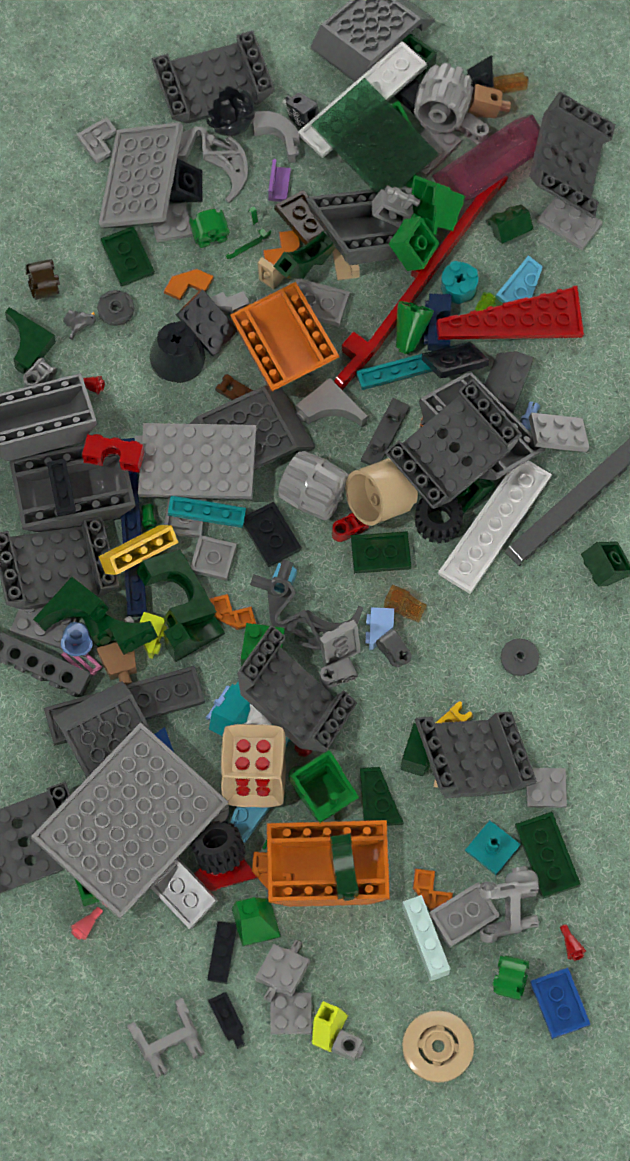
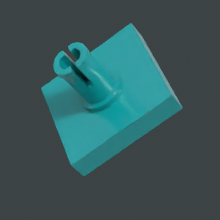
(492, 847)

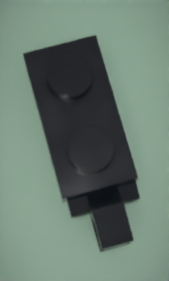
(227, 1019)

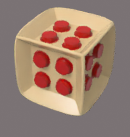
(253, 765)

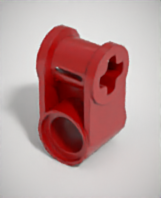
(350, 525)

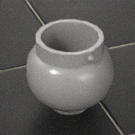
(522, 875)

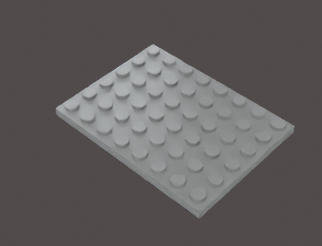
(129, 820)

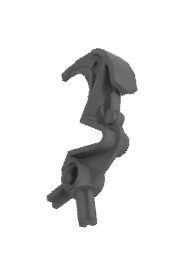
(278, 602)

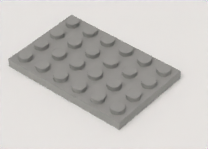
(140, 175)
(198, 461)

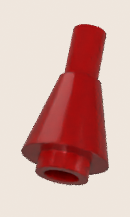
(94, 384)
(573, 946)

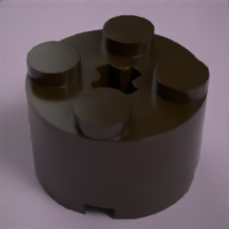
(42, 279)

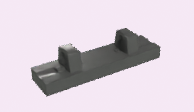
(385, 432)

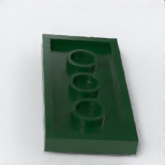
(547, 854)

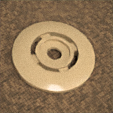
(445, 1064)

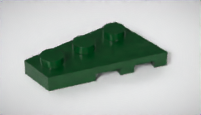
(376, 798)

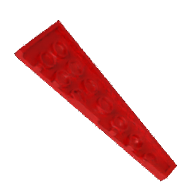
(535, 317)

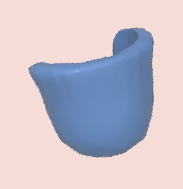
(77, 634)

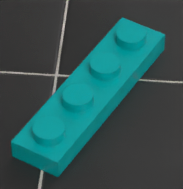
(392, 372)
(206, 511)

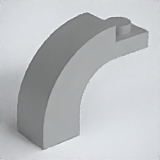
(276, 124)

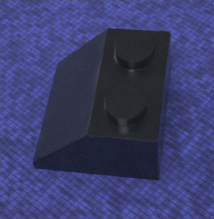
(186, 183)

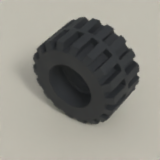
(438, 531)
(219, 848)

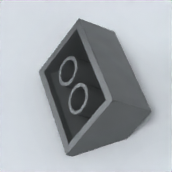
(509, 377)

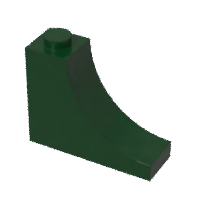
(34, 340)
(71, 601)
(184, 640)
(343, 866)

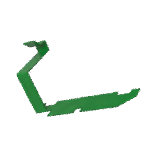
(262, 232)

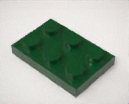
(127, 256)
(380, 552)

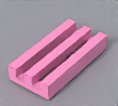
(93, 671)

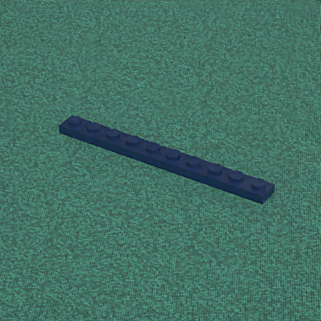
(130, 529)

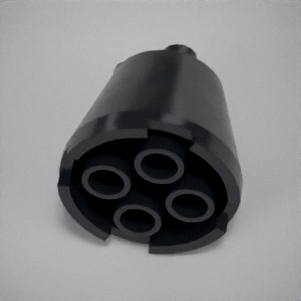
(177, 353)

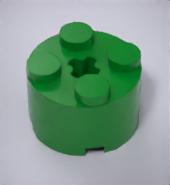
(209, 227)
(511, 977)

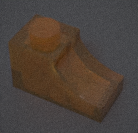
(404, 604)

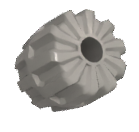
(443, 98)
(313, 485)

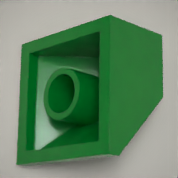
(255, 921)

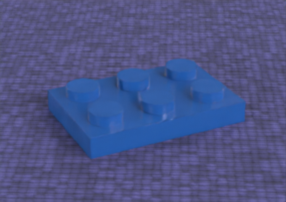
(560, 1003)

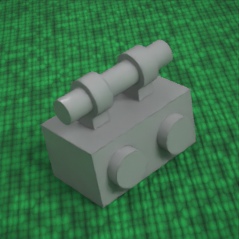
(393, 205)

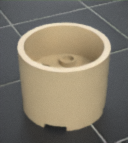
(379, 492)

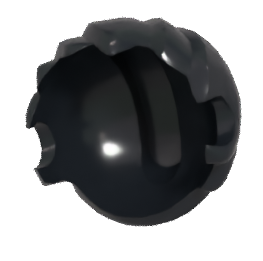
(231, 112)

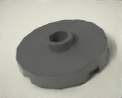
(115, 299)
(518, 666)

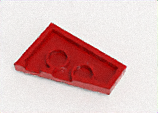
(238, 875)

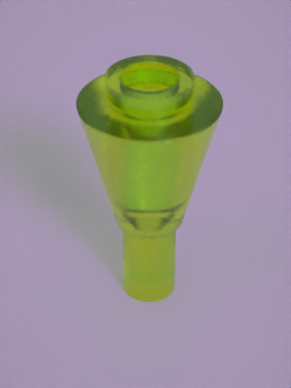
(485, 301)

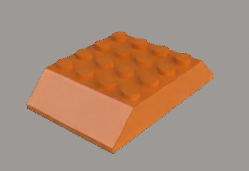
(283, 336)
(304, 853)

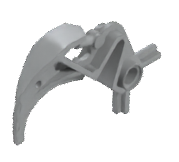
(218, 158)

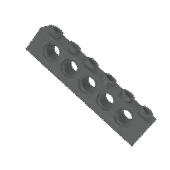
(80, 677)

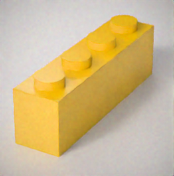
(138, 549)

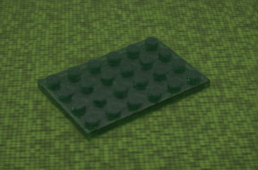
(374, 138)

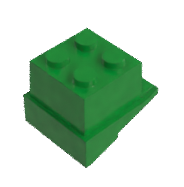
(437, 204)
(323, 787)

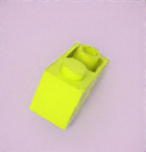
(160, 626)
(327, 1025)

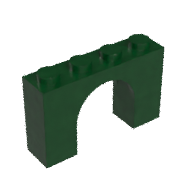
(175, 568)

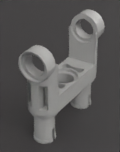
(513, 923)
(153, 1051)

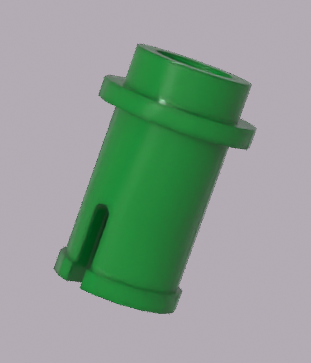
(148, 517)

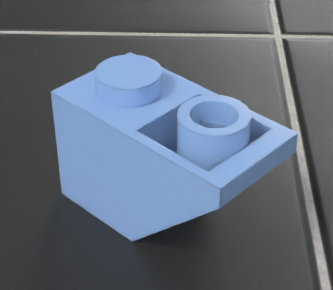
(380, 622)

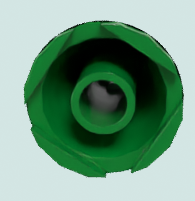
(411, 324)

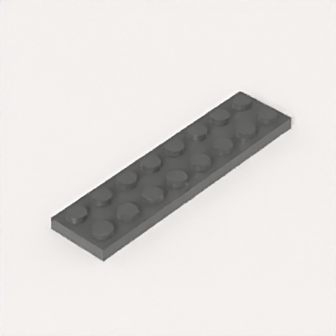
(153, 696)

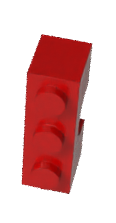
(99, 447)

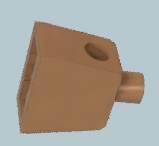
(487, 102)
(116, 663)

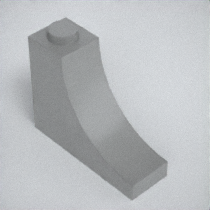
(329, 401)

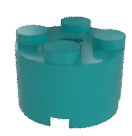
(460, 281)

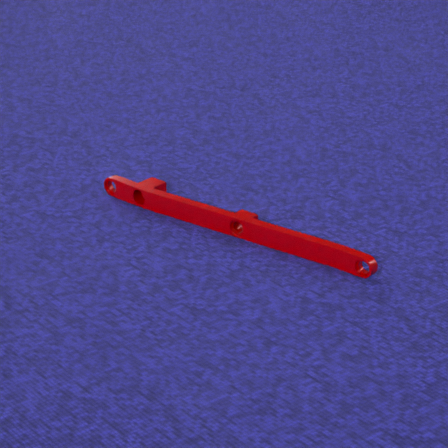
(362, 351)

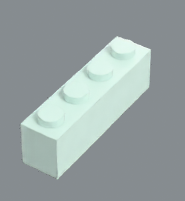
(426, 938)

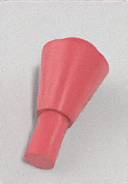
(83, 927)

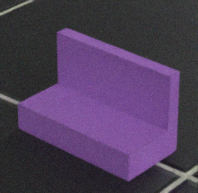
(279, 183)

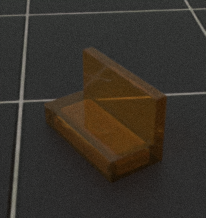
(511, 83)

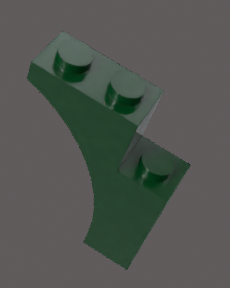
(299, 262)
(128, 635)

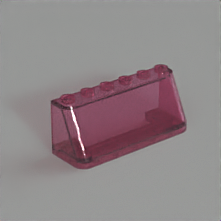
(491, 158)

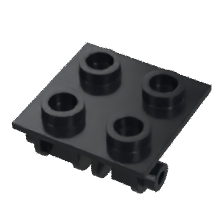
(482, 73)

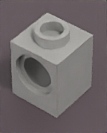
(344, 1037)

